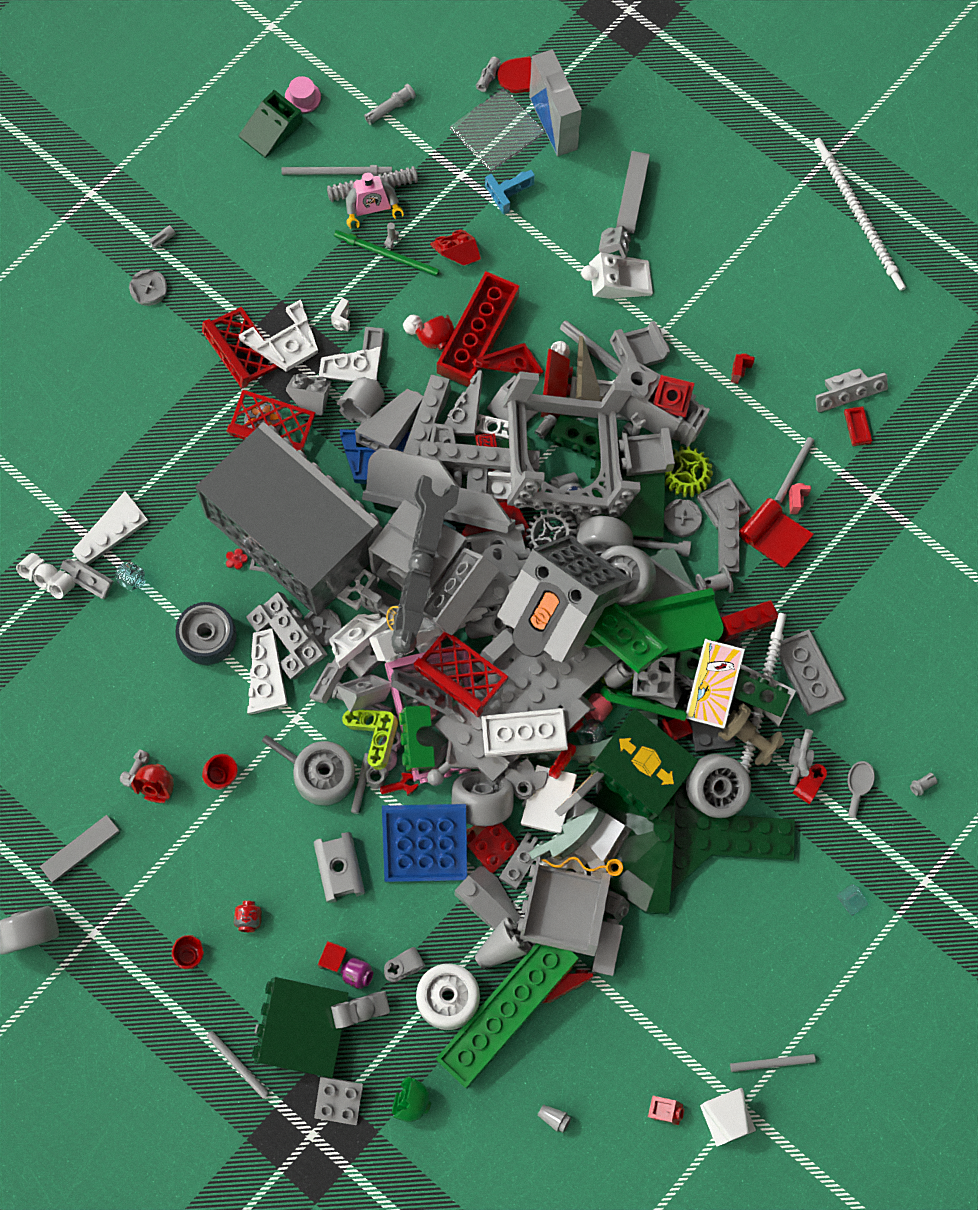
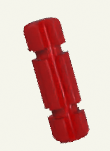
(562, 761)

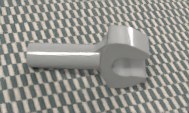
(392, 235)

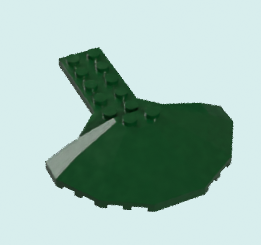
(679, 840)

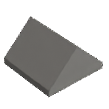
(364, 692)

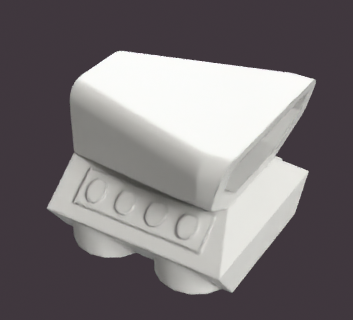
(728, 1117)

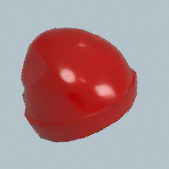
(219, 771)

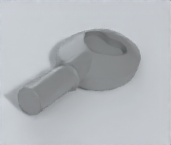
(859, 783)

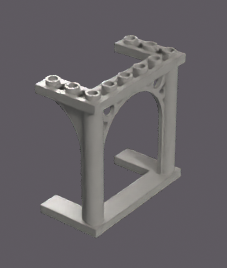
(526, 482)

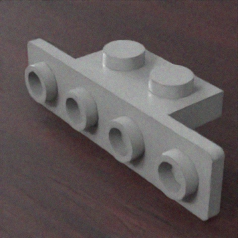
(848, 388)

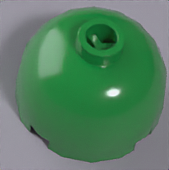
(412, 1101)

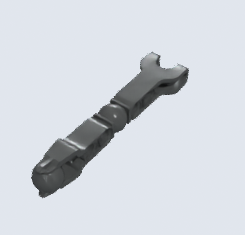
(424, 547)

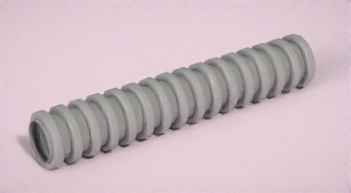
(393, 179)

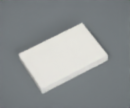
(541, 806)

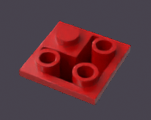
(458, 247)

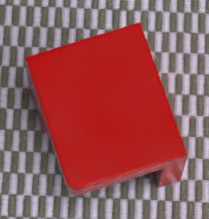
(332, 956)

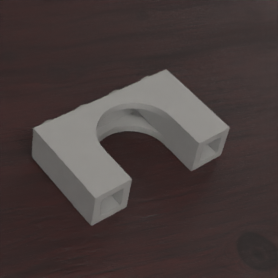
(607, 947)

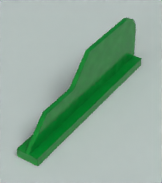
(677, 620)

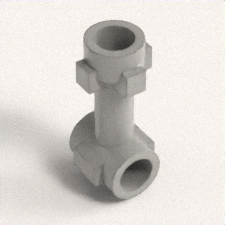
(141, 758)

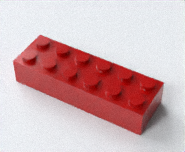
(478, 328)

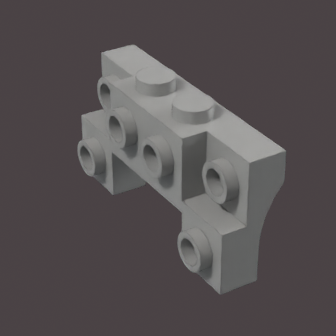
(292, 631)

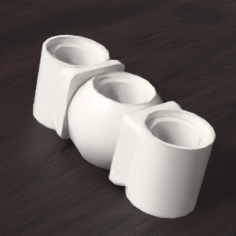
(45, 575)

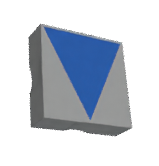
(555, 102)

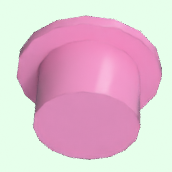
(303, 94)

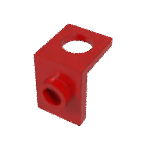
(676, 728)

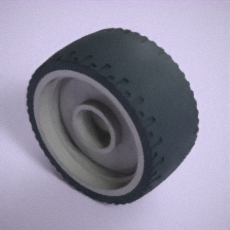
(201, 619)

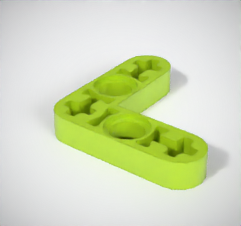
(379, 729)

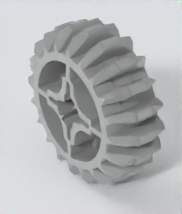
(544, 520)

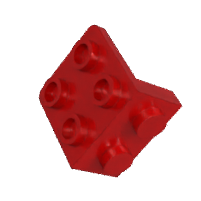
(491, 845)

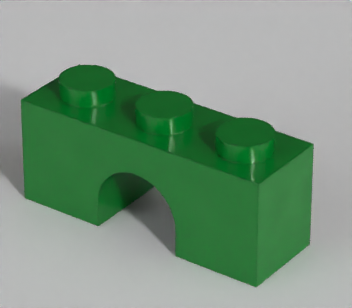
(416, 755)

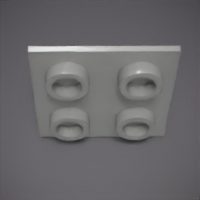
(338, 1100)

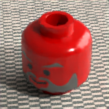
(247, 916)

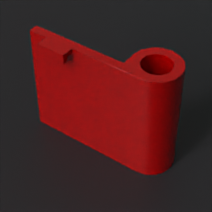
(775, 533)

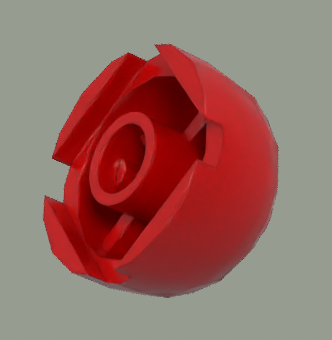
(436, 332)
(154, 783)

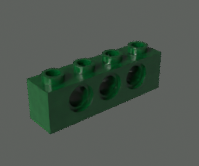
(584, 433)

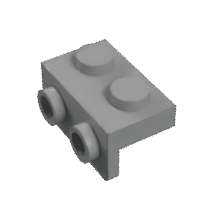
(614, 240)

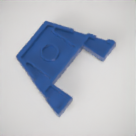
(359, 456)

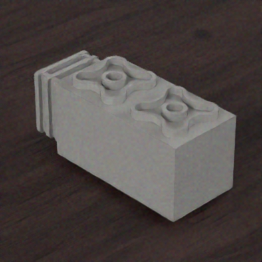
(641, 401)

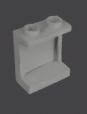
(641, 345)
(647, 453)

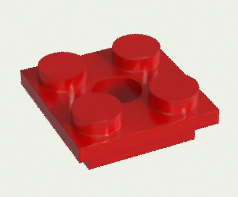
(681, 404)

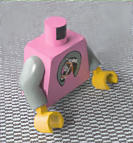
(369, 197)

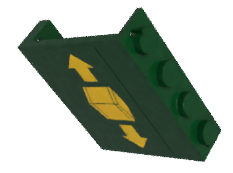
(643, 764)

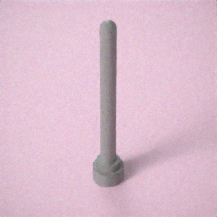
(682, 548)

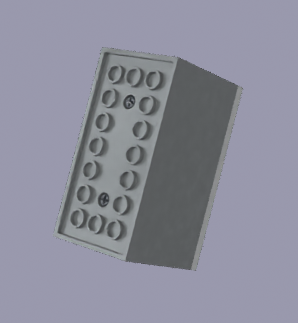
(289, 517)

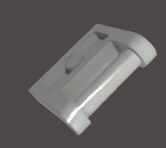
(476, 480)

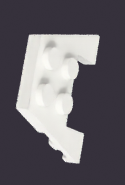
(288, 346)

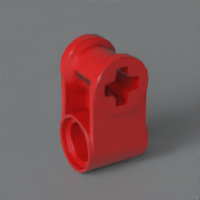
(809, 786)

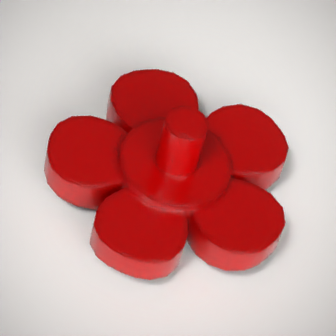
(236, 559)

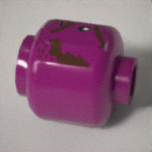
(357, 973)

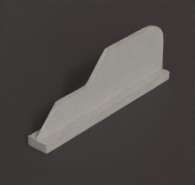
(394, 477)

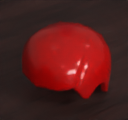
(187, 952)

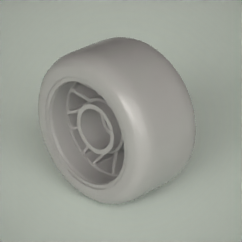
(603, 533)
(637, 567)
(733, 786)
(324, 788)
(485, 801)
(27, 929)

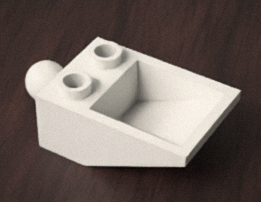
(618, 277)

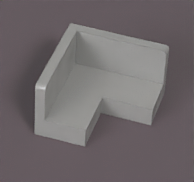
(376, 599)

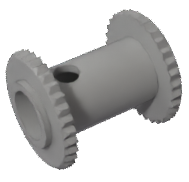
(716, 582)

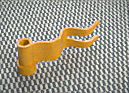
(608, 867)

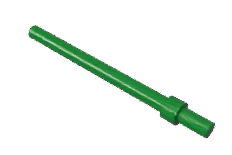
(353, 240)

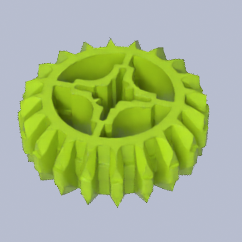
(697, 462)

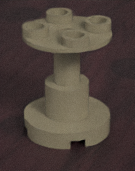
(746, 731)

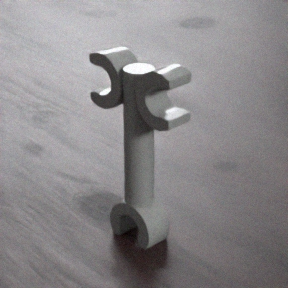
(634, 430)

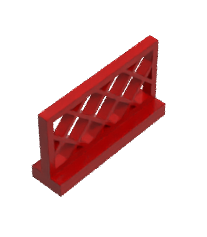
(226, 352)
(243, 431)
(448, 685)

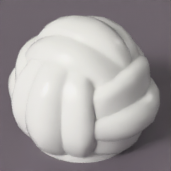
(412, 323)
(562, 348)

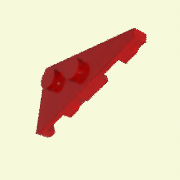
(511, 359)

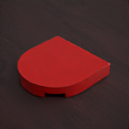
(515, 75)

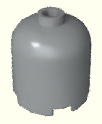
(361, 400)

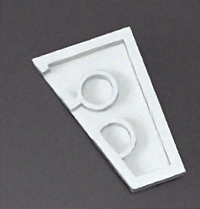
(351, 366)

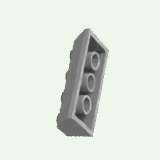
(459, 590)

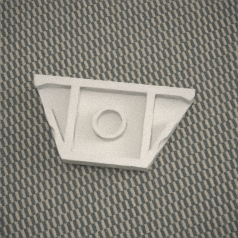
(355, 636)

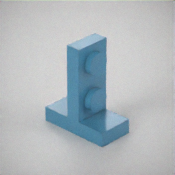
(508, 188)

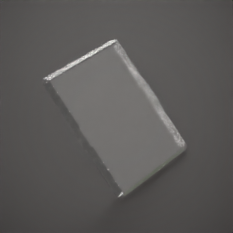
(497, 129)

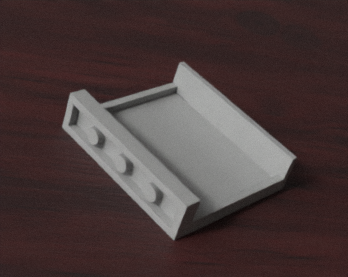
(564, 909)

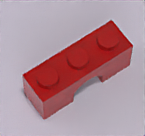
(753, 618)

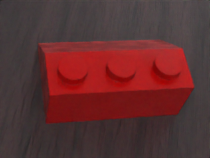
(557, 377)

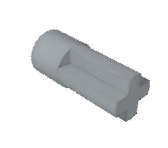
(161, 237)

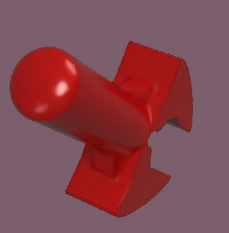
(400, 785)

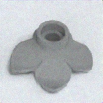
(525, 776)

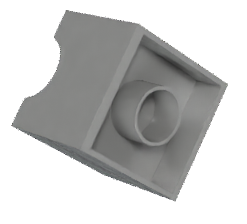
(394, 544)

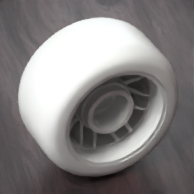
(452, 1013)

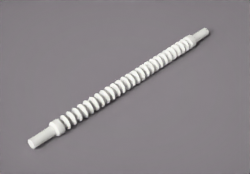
(892, 270)
(776, 637)

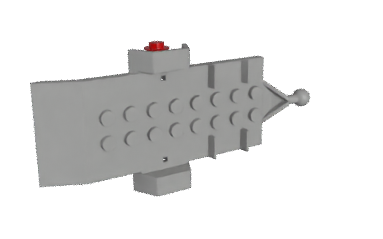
(531, 686)

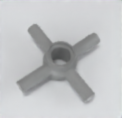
(801, 757)

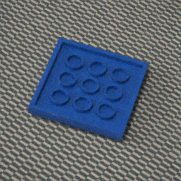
(424, 842)

